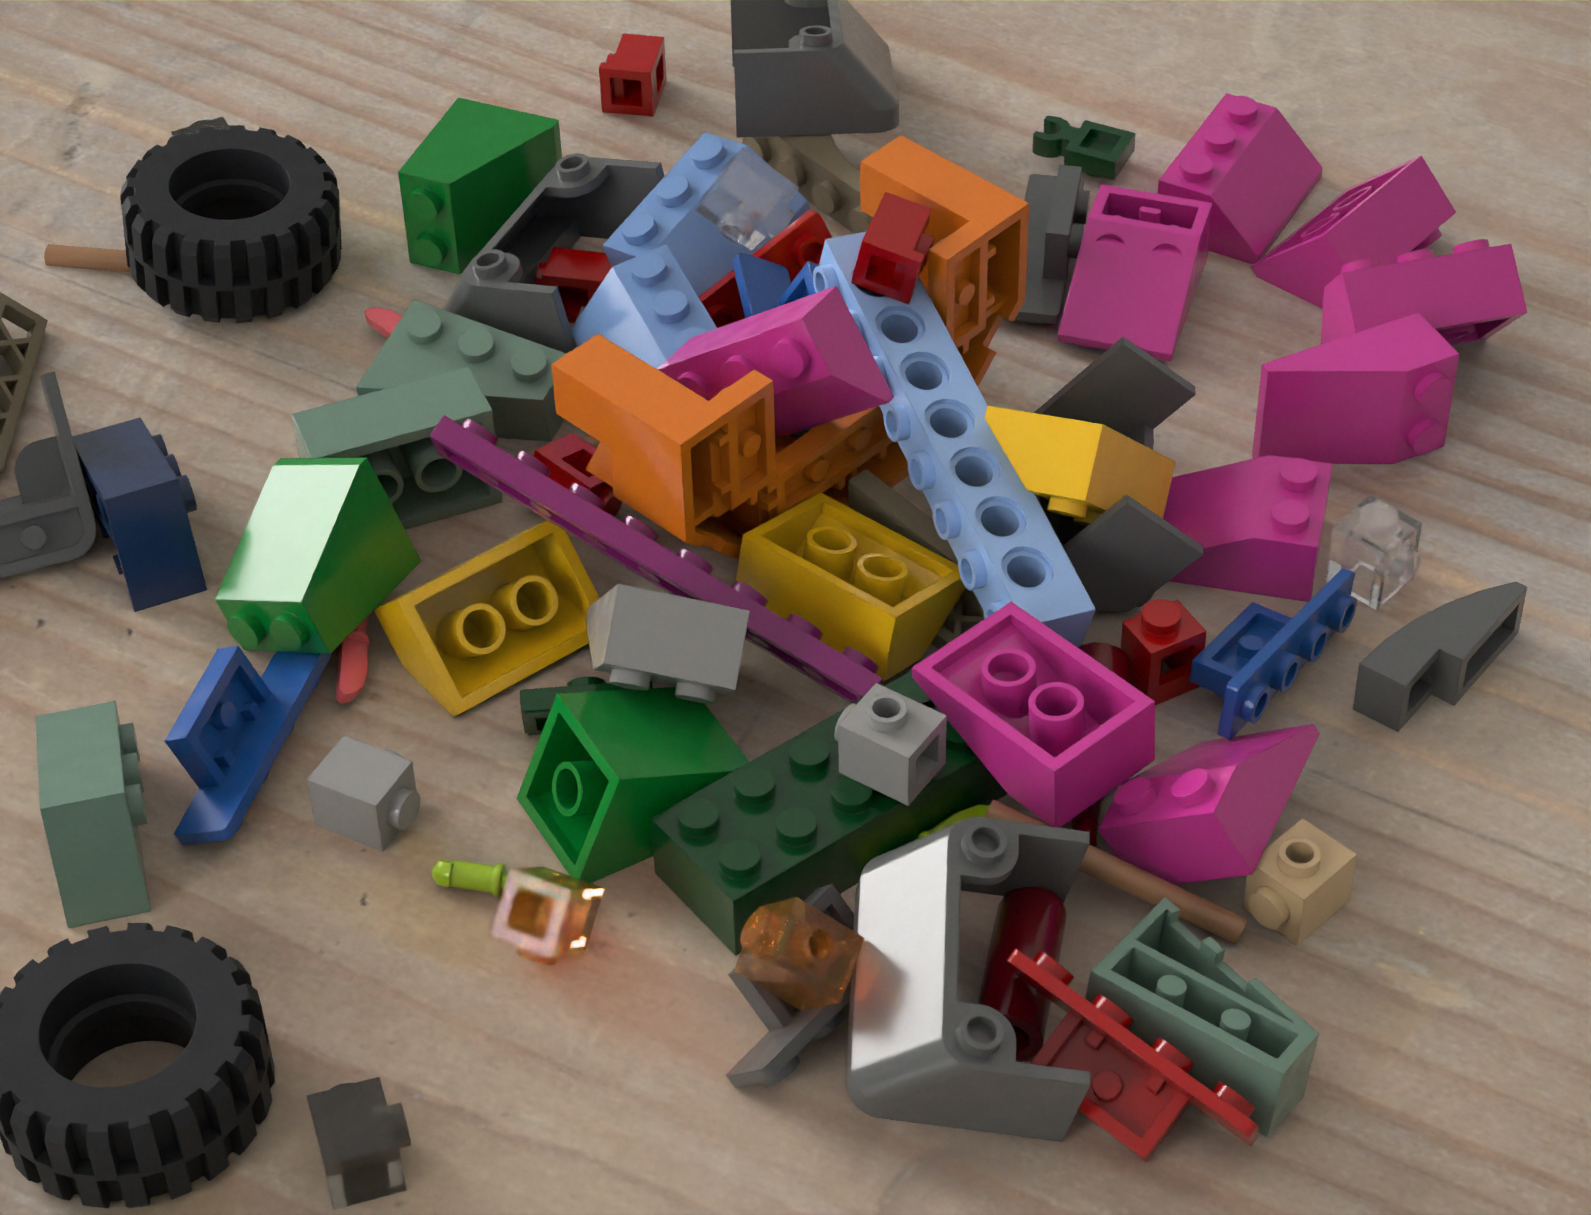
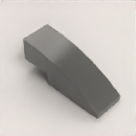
(1438, 654)

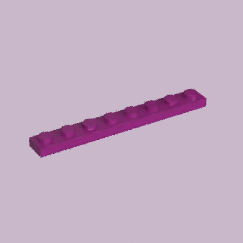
(635, 547)

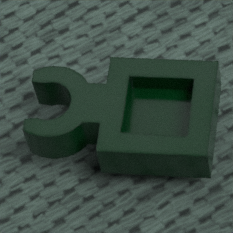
(1093, 146)

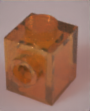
(546, 913)
(798, 953)

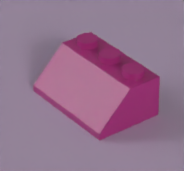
(1249, 170)
(1369, 220)
(1458, 293)
(804, 346)

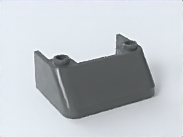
(809, 70)
(571, 202)
(53, 512)
(1128, 547)
(909, 1038)

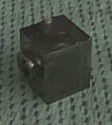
(359, 1141)

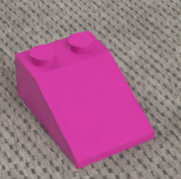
(1359, 397)
(1255, 524)
(1040, 713)
(1208, 806)

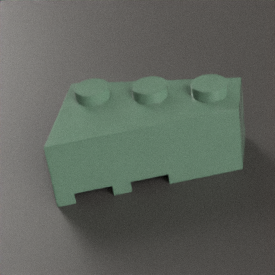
(508, 368)
(93, 812)
(1209, 1013)

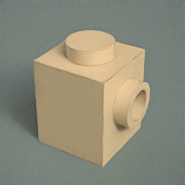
(1300, 881)

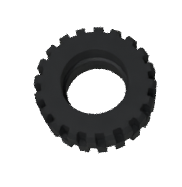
(231, 223)
(142, 1134)

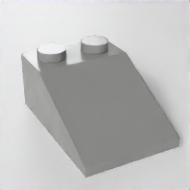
(666, 641)

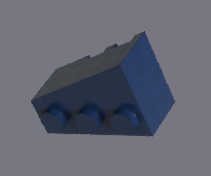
(143, 510)

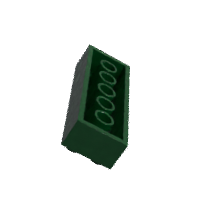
(799, 824)

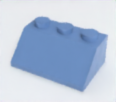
(670, 217)
(645, 308)

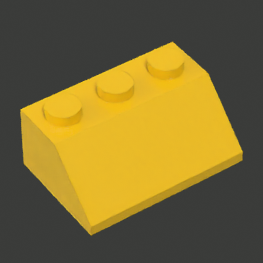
(1080, 463)
(851, 581)
(492, 618)

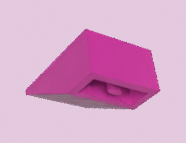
(1136, 270)

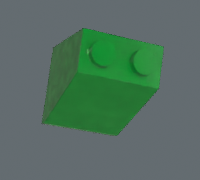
(472, 179)
(314, 557)
(612, 766)

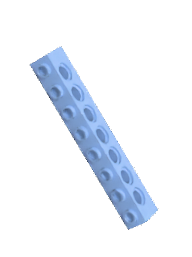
(953, 456)

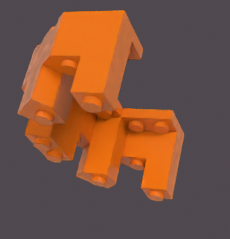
(716, 463)

